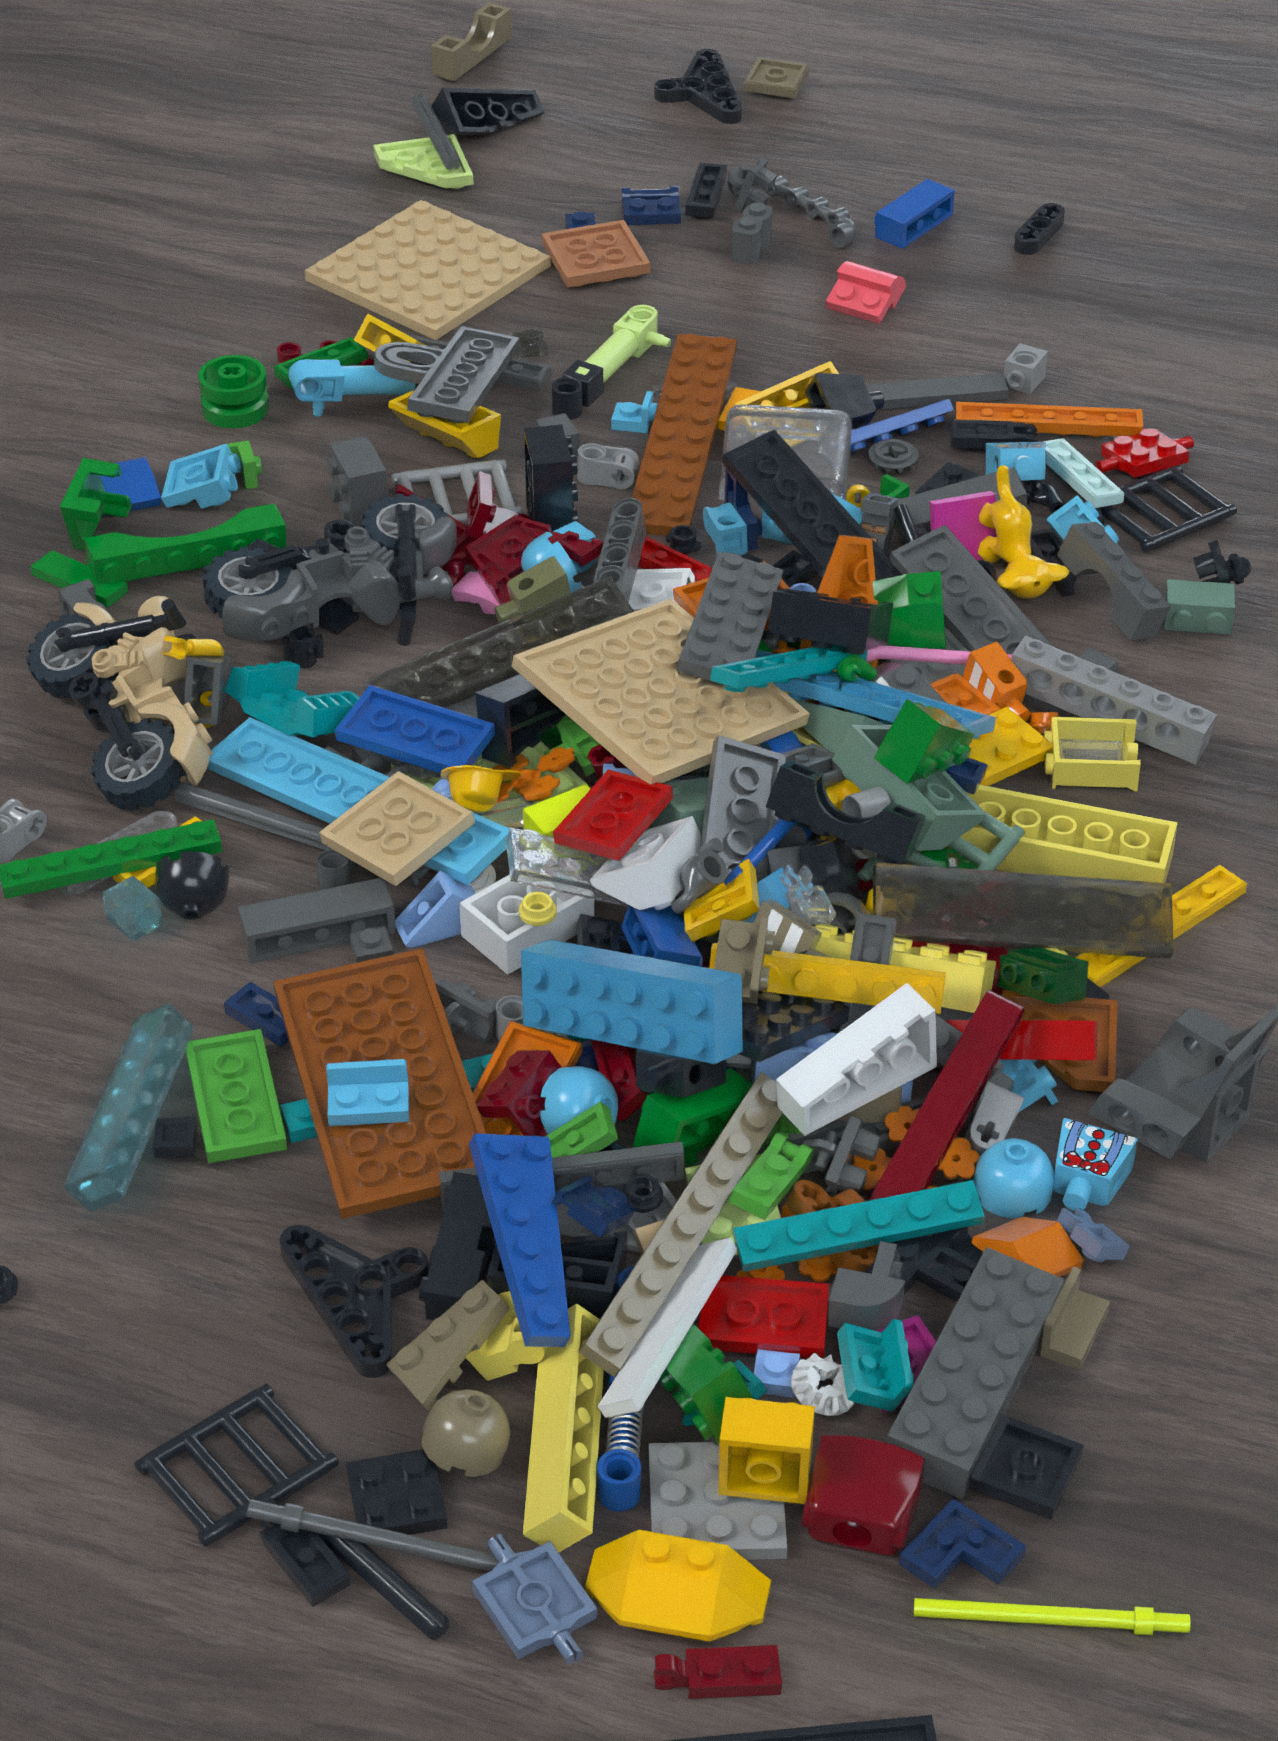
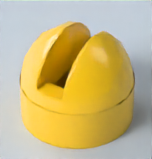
(850, 496)

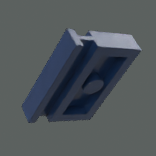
(595, 1208)

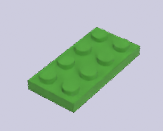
(235, 1096)

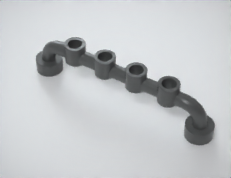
(842, 228)

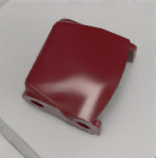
(863, 1494)

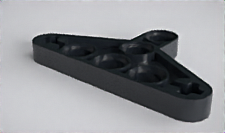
(705, 86)
(345, 1277)

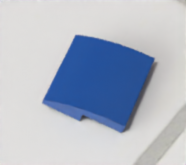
(136, 482)

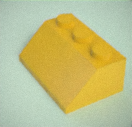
(475, 437)

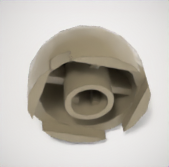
(466, 1432)

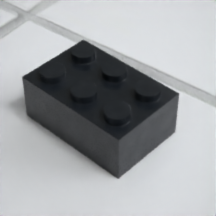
(550, 476)

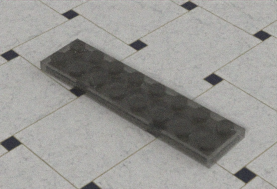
(487, 656)
(1026, 910)

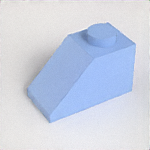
(433, 912)

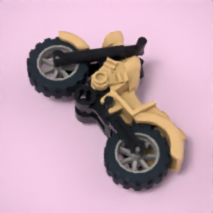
(127, 696)

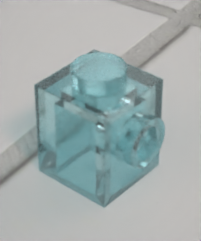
(132, 908)

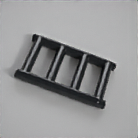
(1170, 530)
(227, 1420)

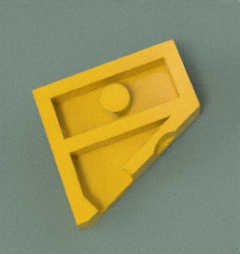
(730, 902)

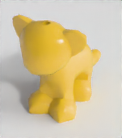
(1025, 574)

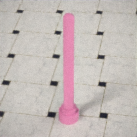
(918, 655)

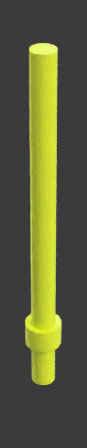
(1141, 1620)

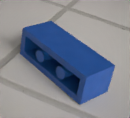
(914, 213)
(660, 935)

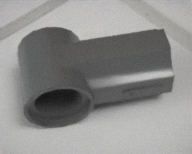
(333, 869)

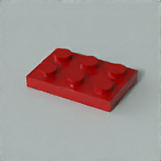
(613, 815)
(766, 1315)

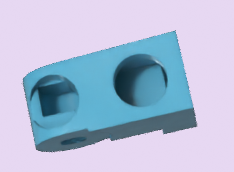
(726, 529)

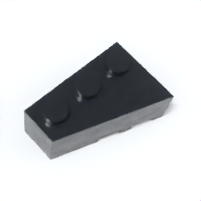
(829, 620)
(519, 718)
(461, 1249)
(588, 1268)

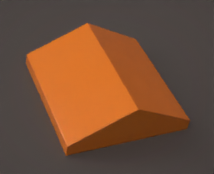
(1034, 1242)

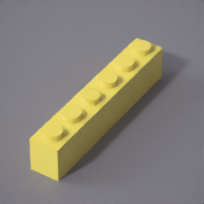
(564, 1440)

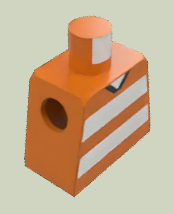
(997, 678)

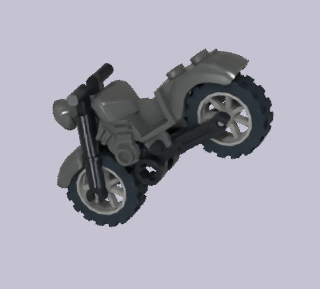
(363, 564)

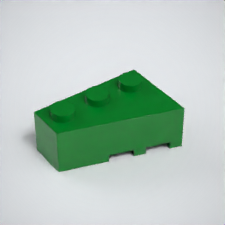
(923, 742)
(690, 1119)

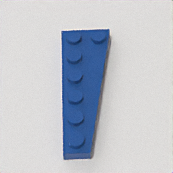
(519, 1196)

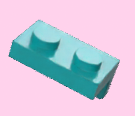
(875, 1365)

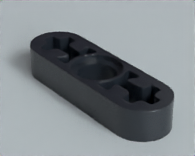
(1039, 228)

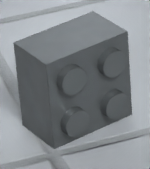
(356, 476)

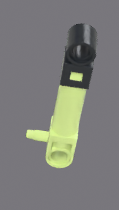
(585, 379)

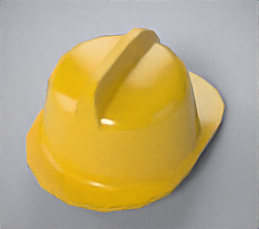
(476, 786)

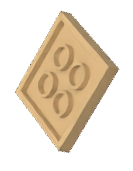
(397, 828)

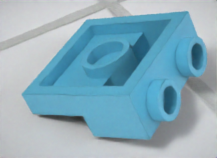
(203, 477)

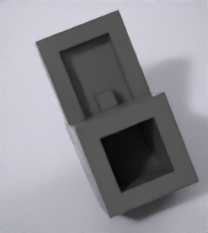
(869, 1298)

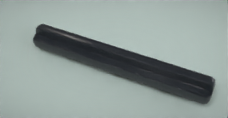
(390, 1585)

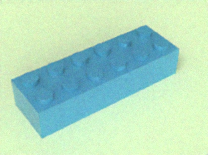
(632, 1000)

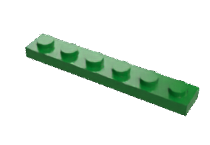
(107, 858)

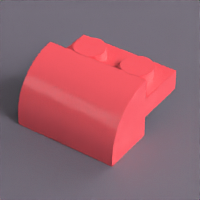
(865, 292)

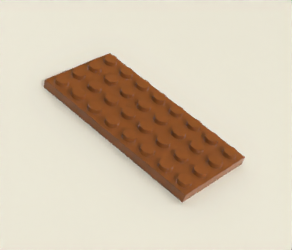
(374, 1014)

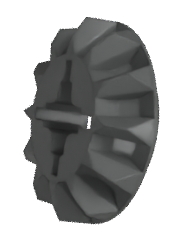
(903, 454)

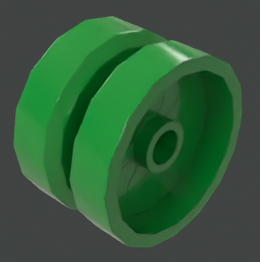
(233, 391)

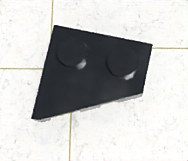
(950, 1263)

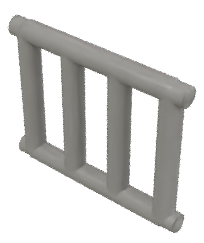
(466, 473)

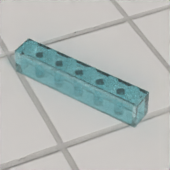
(129, 1108)

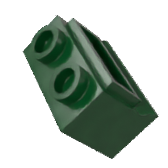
(1043, 975)

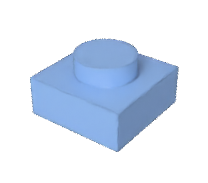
(775, 1371)

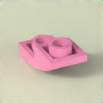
(474, 590)

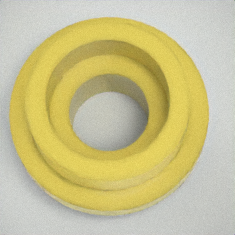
(537, 909)

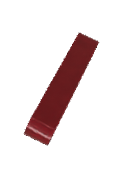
(951, 1097)

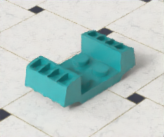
(271, 696)

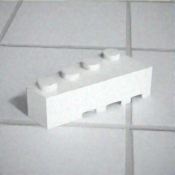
(861, 1062)

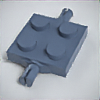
(534, 1599)

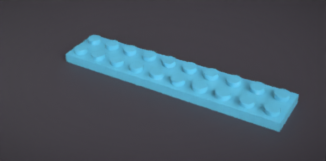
(330, 785)

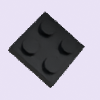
(1026, 1466)
(397, 1493)

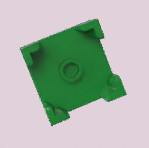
(88, 501)

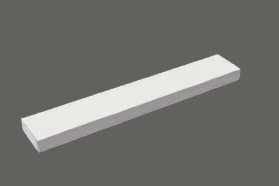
(667, 1329)

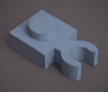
(1097, 1240)

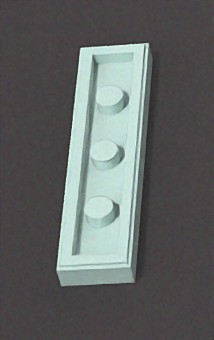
(1081, 474)

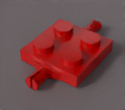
(1144, 453)

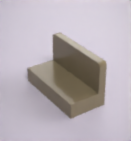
(1073, 1323)

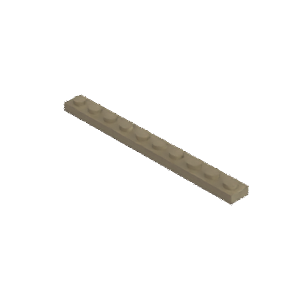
(683, 1228)

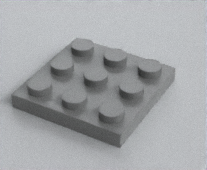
(688, 1503)

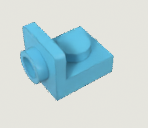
(634, 417)

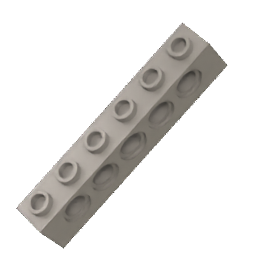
(1101, 693)

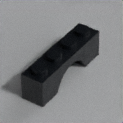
(802, 796)

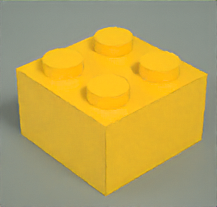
(765, 1450)

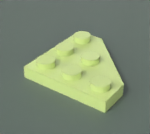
(421, 161)

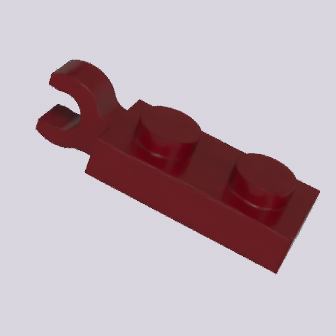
(721, 1671)

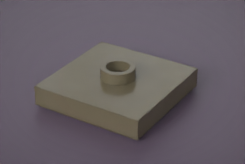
(776, 77)

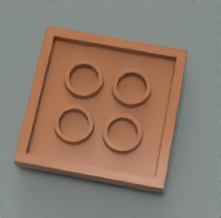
(596, 253)

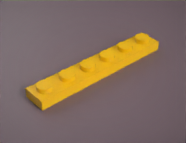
(845, 979)

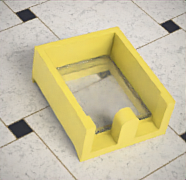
(1093, 752)

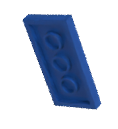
(414, 730)

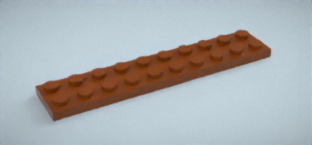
(683, 431)

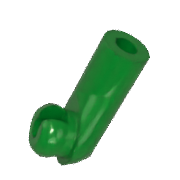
(853, 666)

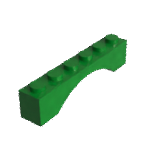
(137, 557)

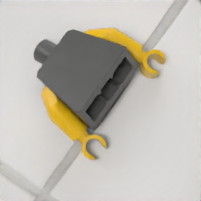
(206, 676)

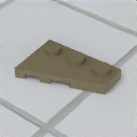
(440, 1349)

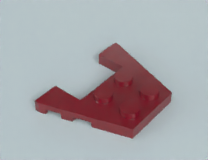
(500, 551)

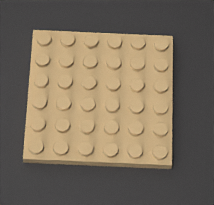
(428, 269)
(631, 699)

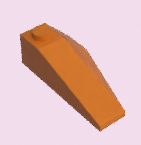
(849, 574)

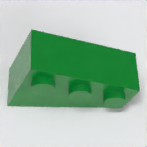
(702, 1382)

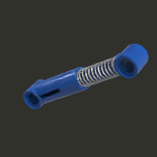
(620, 1465)

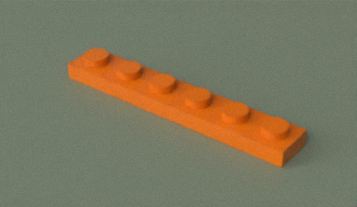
(1058, 419)

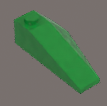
(916, 609)

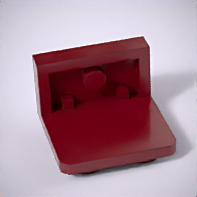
(519, 1089)

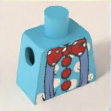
(1091, 1164)

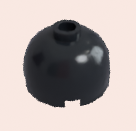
(191, 884)

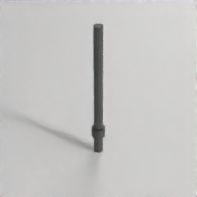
(293, 1518)

